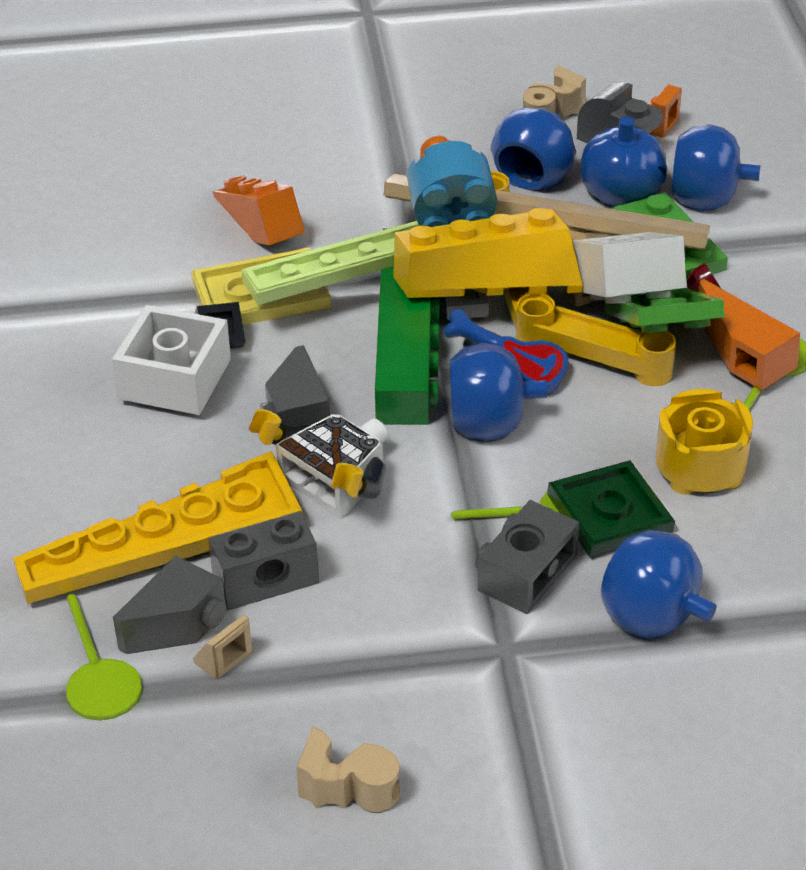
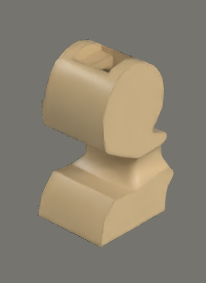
(563, 97)
(365, 775)

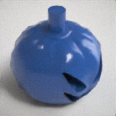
(534, 139)
(623, 164)
(708, 168)
(489, 392)
(654, 585)

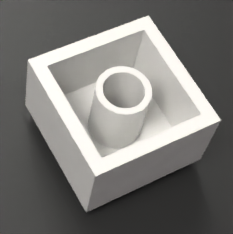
(631, 265)
(172, 359)

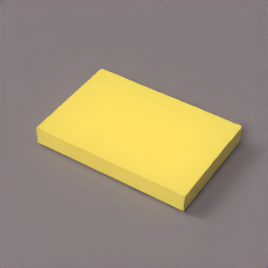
(225, 285)

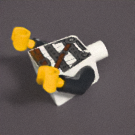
(328, 459)

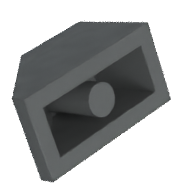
(296, 391)
(171, 609)

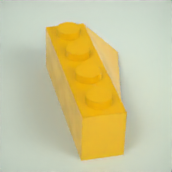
(487, 256)

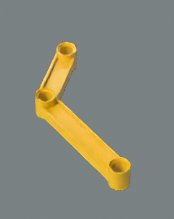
(538, 319)

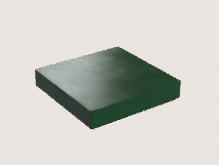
(609, 506)

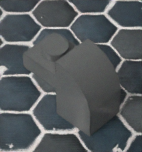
(611, 105)

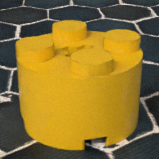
(703, 441)

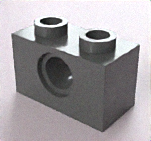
(527, 556)
(265, 559)

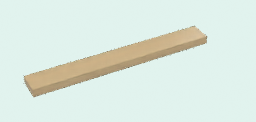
(580, 215)

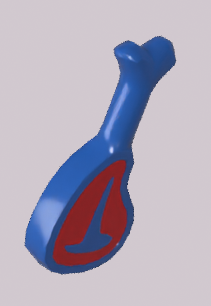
(536, 358)

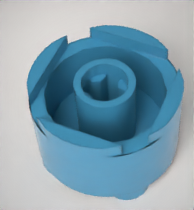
(451, 185)

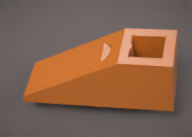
(261, 208)
(751, 340)

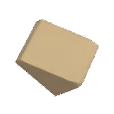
(225, 648)

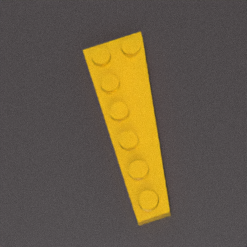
(158, 533)

